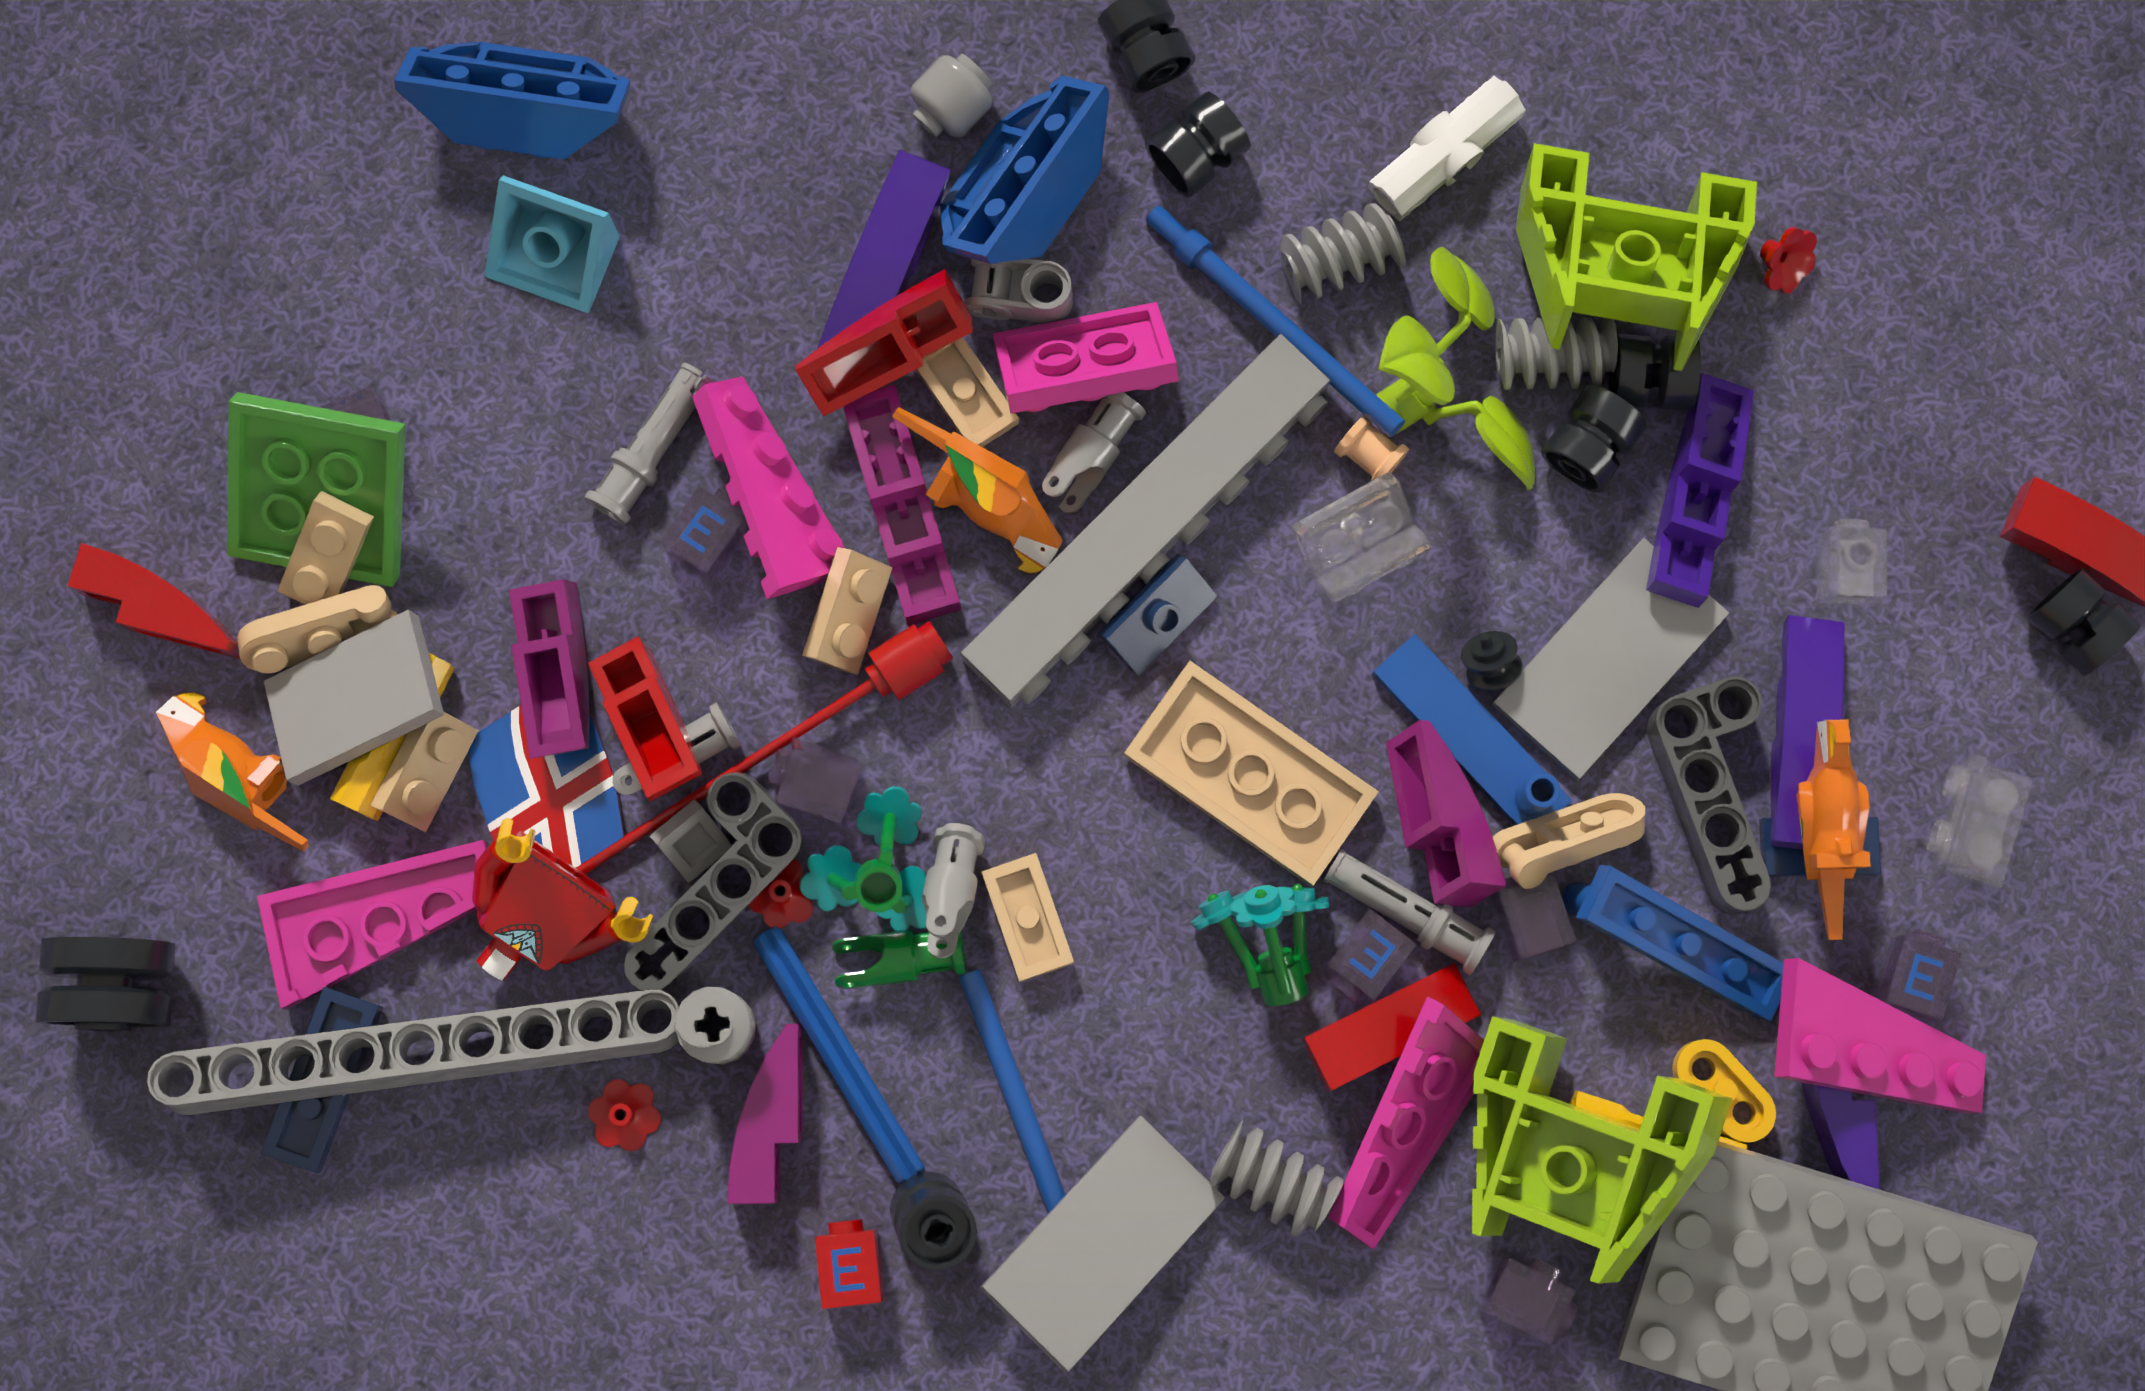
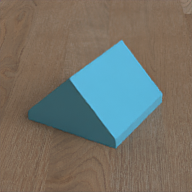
(549, 244)

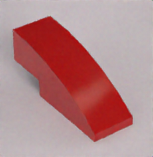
(885, 343)
(2078, 536)
(148, 602)
(645, 718)
(1383, 1028)

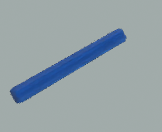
(838, 1054)

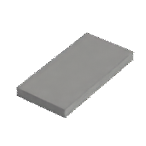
(1605, 665)
(1102, 1244)

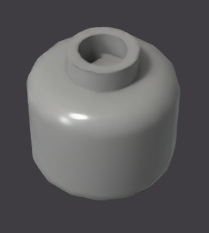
(951, 96)

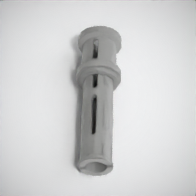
(636, 465)
(1434, 924)

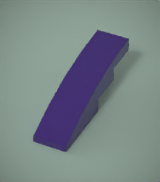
(890, 241)
(1700, 490)
(1806, 694)
(1845, 1133)

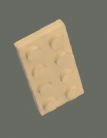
(1250, 773)

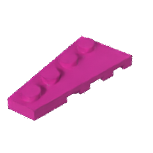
(778, 504)
(359, 918)
(1864, 1046)
(1410, 1123)

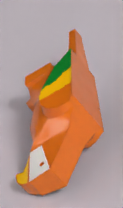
(989, 493)
(225, 768)
(1833, 820)

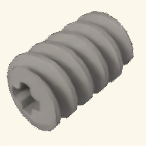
(1340, 250)
(1531, 352)
(698, 1010)
(1275, 1180)

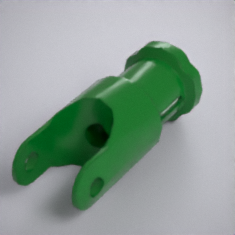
(902, 959)

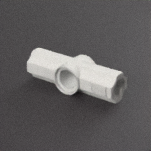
(1446, 147)

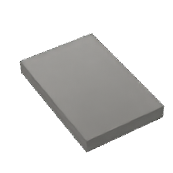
(353, 698)

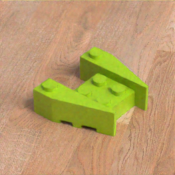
(1628, 256)
(1574, 1165)

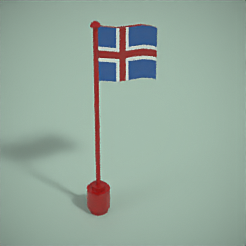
(572, 793)

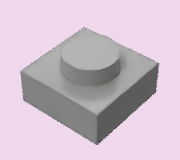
(691, 841)

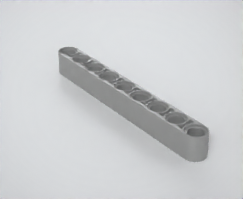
(391, 1042)

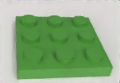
(293, 451)

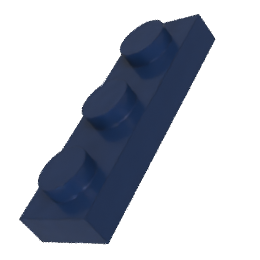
(306, 1128)

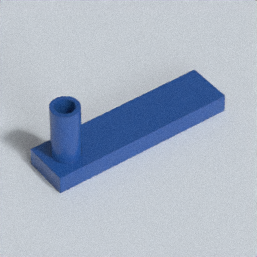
(1472, 734)
(1678, 940)

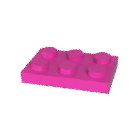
(1085, 358)

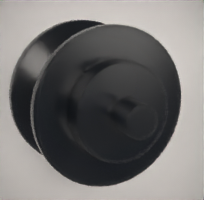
(1492, 661)

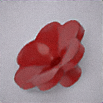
(1788, 259)
(791, 906)
(639, 1120)

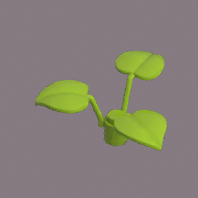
(1425, 380)

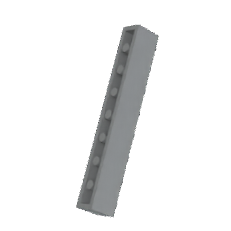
(1146, 522)

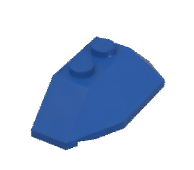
(512, 96)
(1028, 175)

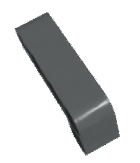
(1721, 799)
(708, 891)

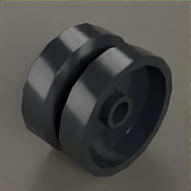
(105, 983)

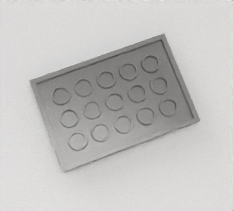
(1821, 1286)

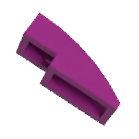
(551, 667)
(1443, 818)
(768, 1119)

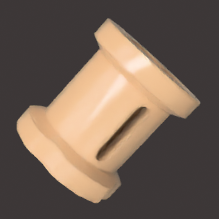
(1371, 449)

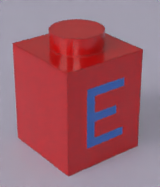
(849, 1265)

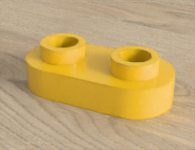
(1731, 1080)

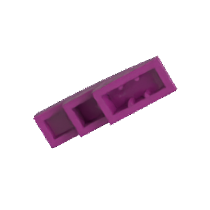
(901, 507)

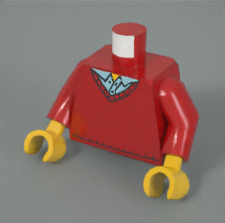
(543, 907)

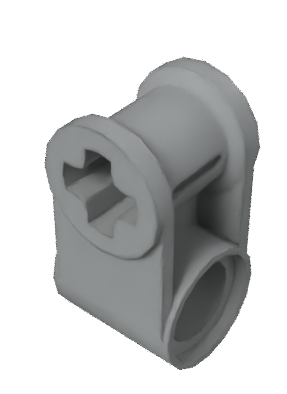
(1014, 291)

